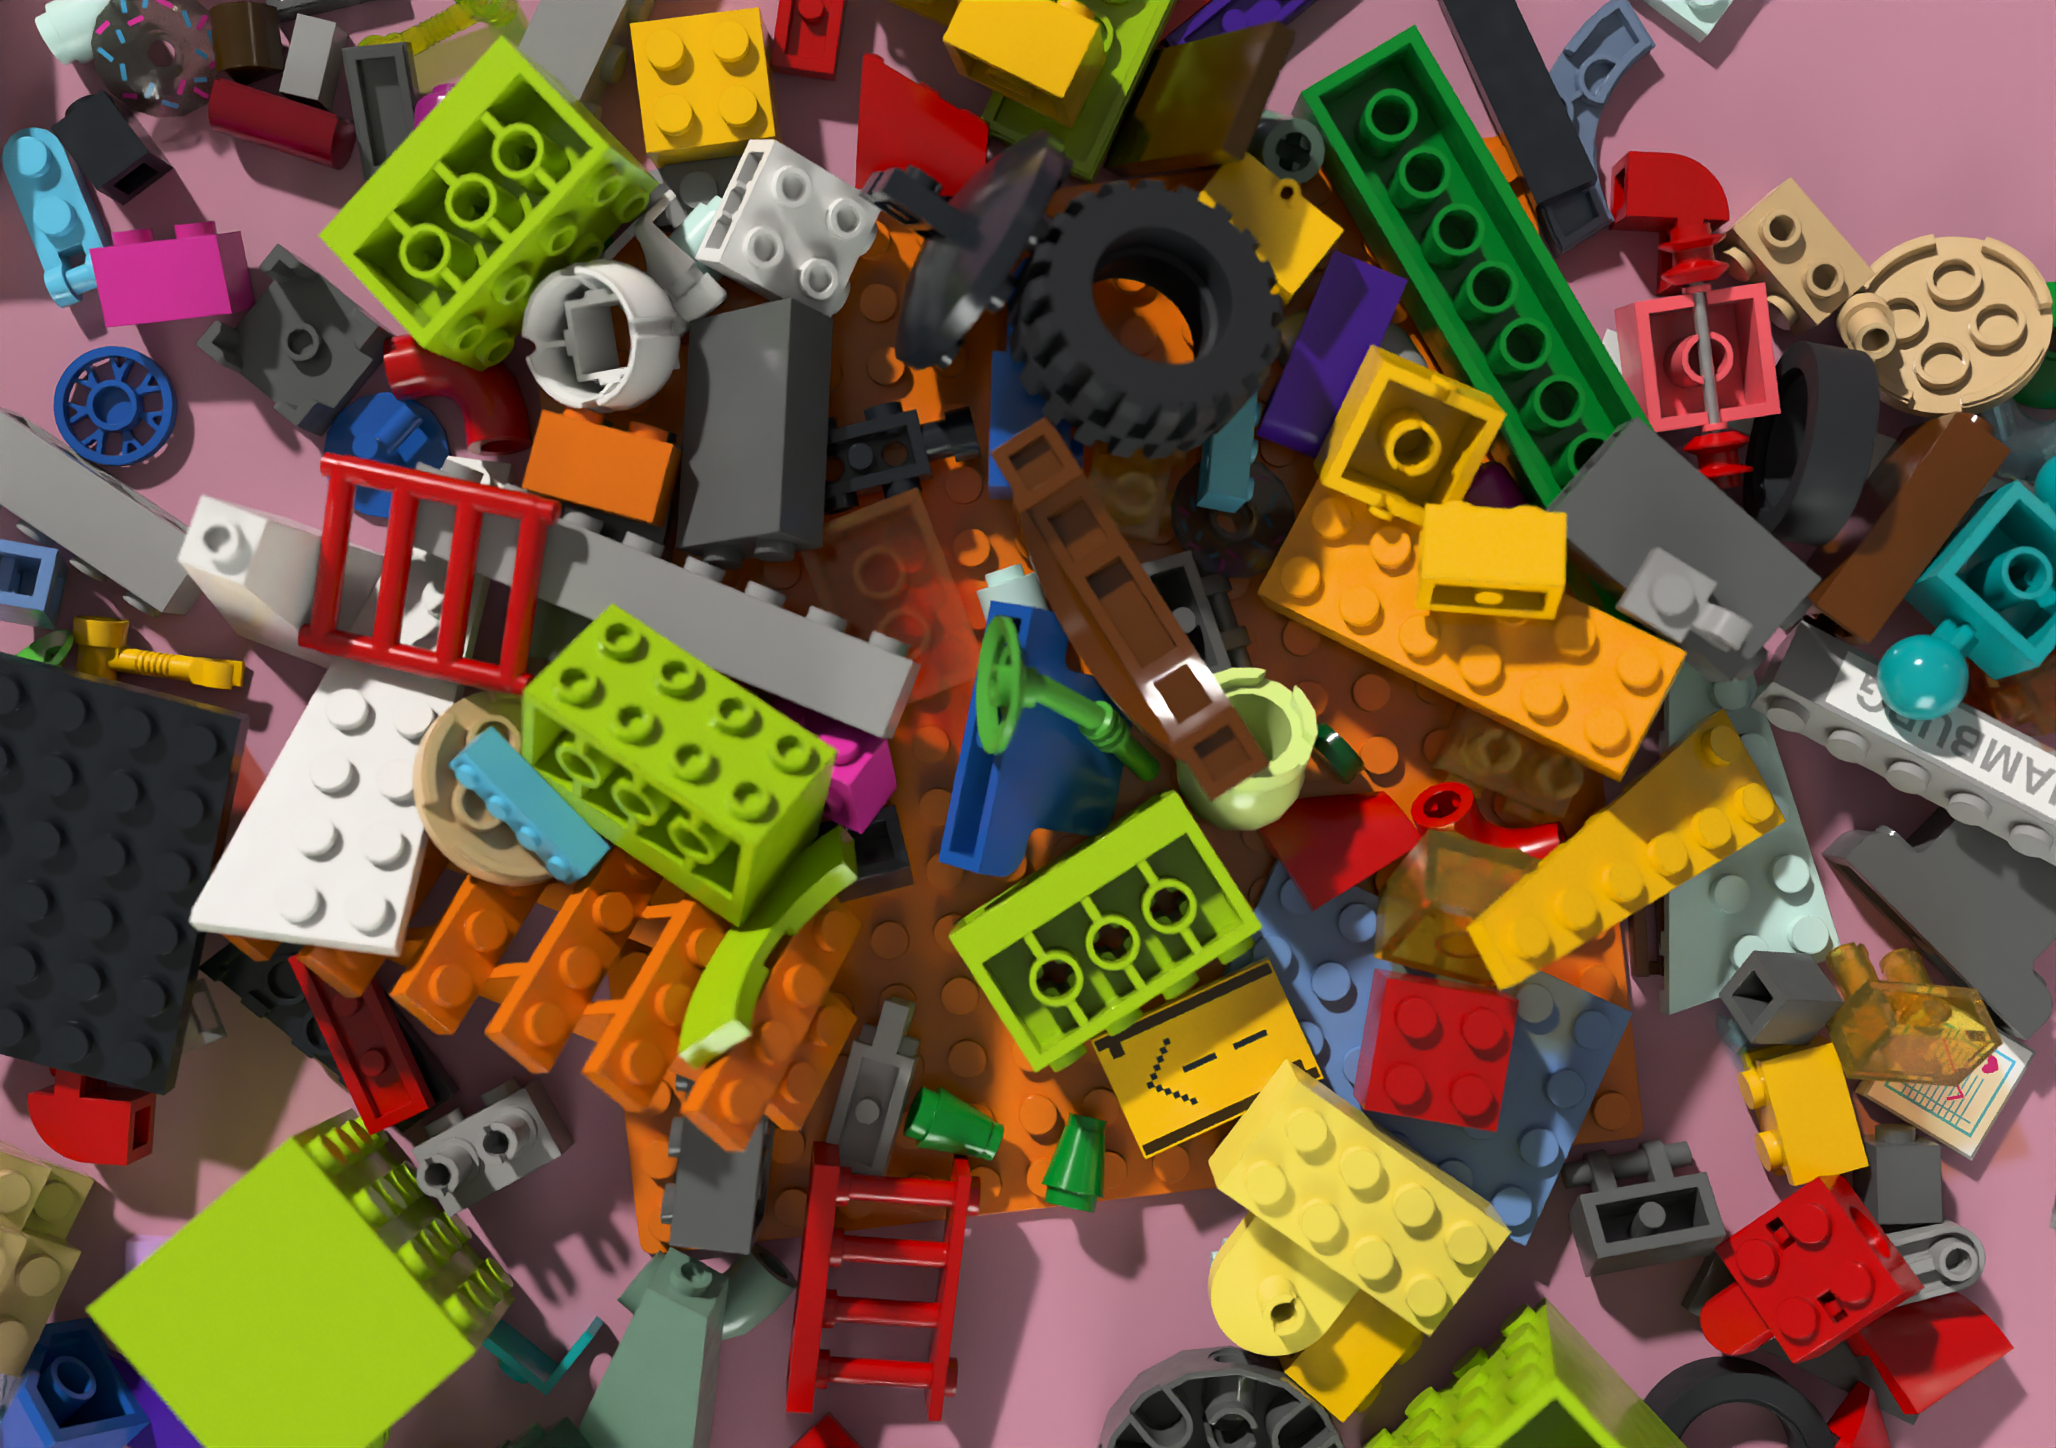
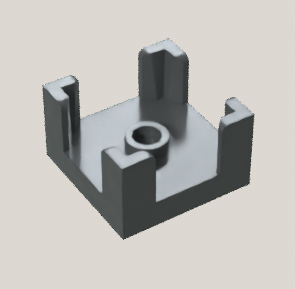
(301, 343)

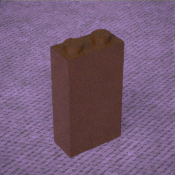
(1900, 523)

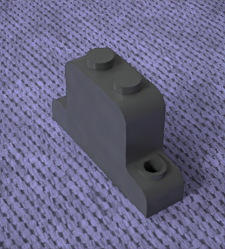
(1964, 906)

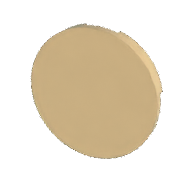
(1966, 324)
(457, 815)

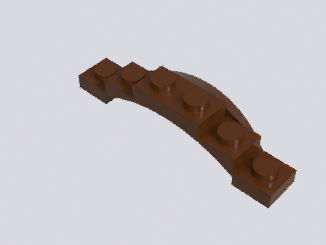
(1119, 616)

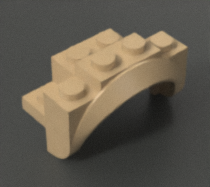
(35, 1260)

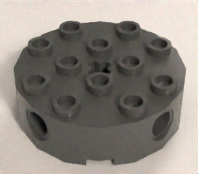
(1217, 1402)

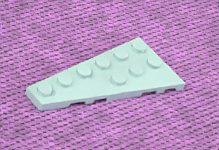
(1756, 896)

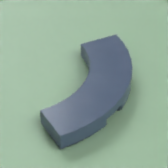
(1585, 79)

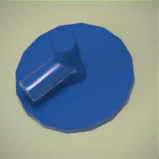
(390, 433)

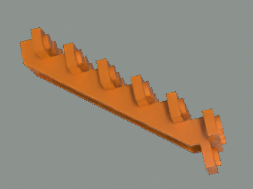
(772, 1072)

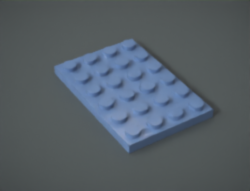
(1554, 1063)

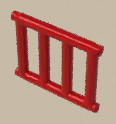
(471, 502)

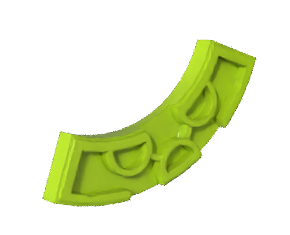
(733, 978)

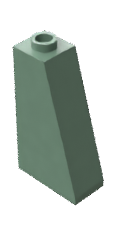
(666, 1365)

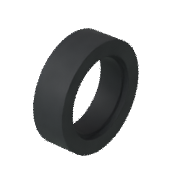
(1819, 446)
(1727, 1379)

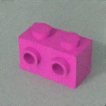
(172, 277)
(862, 769)

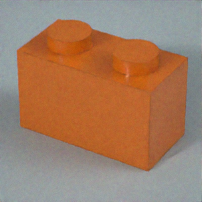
(602, 466)

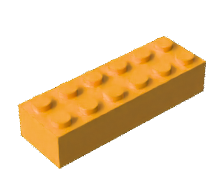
(1565, 682)

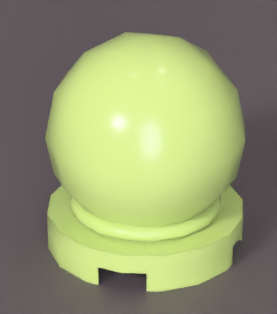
(1286, 734)

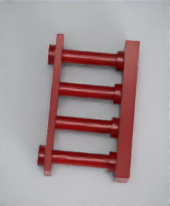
(828, 1246)

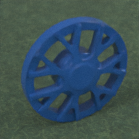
(115, 406)

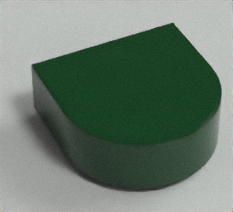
(1337, 754)

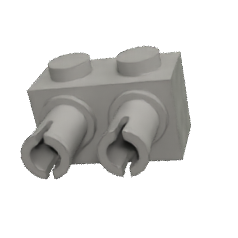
(491, 1147)

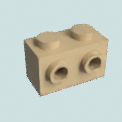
(1797, 255)

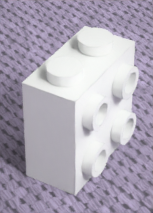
(789, 229)

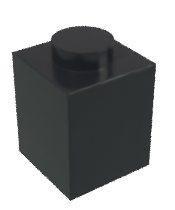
(111, 146)

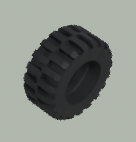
(1192, 260)

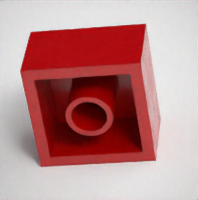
(1435, 1050)

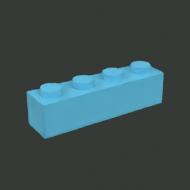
(1227, 461)
(529, 806)

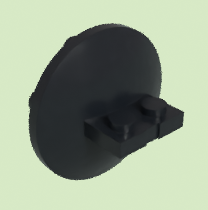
(967, 241)

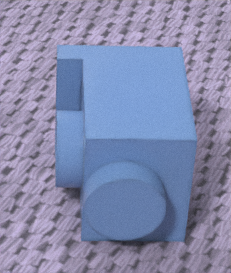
(31, 584)

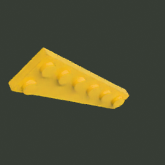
(1653, 837)

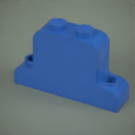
(1044, 775)

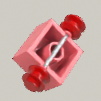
(1701, 355)

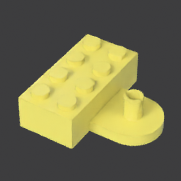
(1333, 1213)

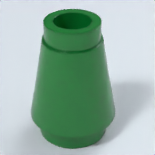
(951, 1125)
(1077, 1165)

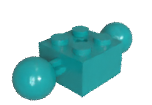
(1986, 596)

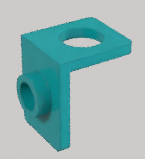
(527, 1362)

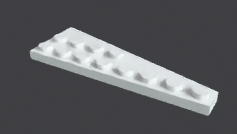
(336, 825)

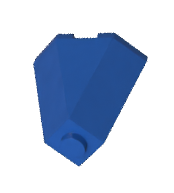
(70, 1394)

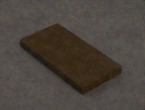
(1200, 101)

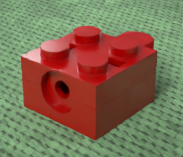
(1803, 1269)

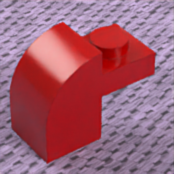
(1662, 194)
(93, 1121)

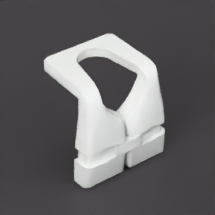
(689, 290)

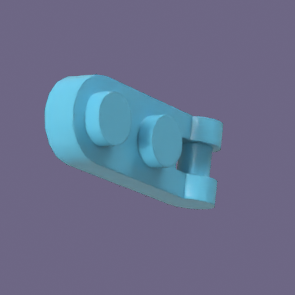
(55, 210)

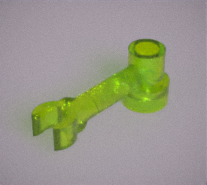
(449, 22)

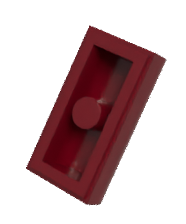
(281, 124)

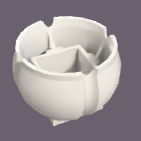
(577, 342)

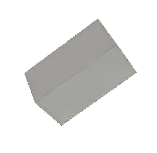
(313, 62)

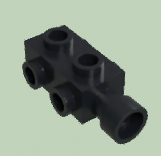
(863, 445)

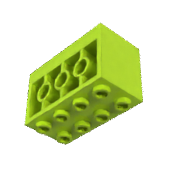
(487, 206)
(676, 763)
(1097, 884)

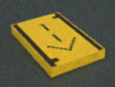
(1203, 1056)

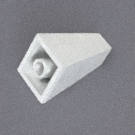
(264, 573)

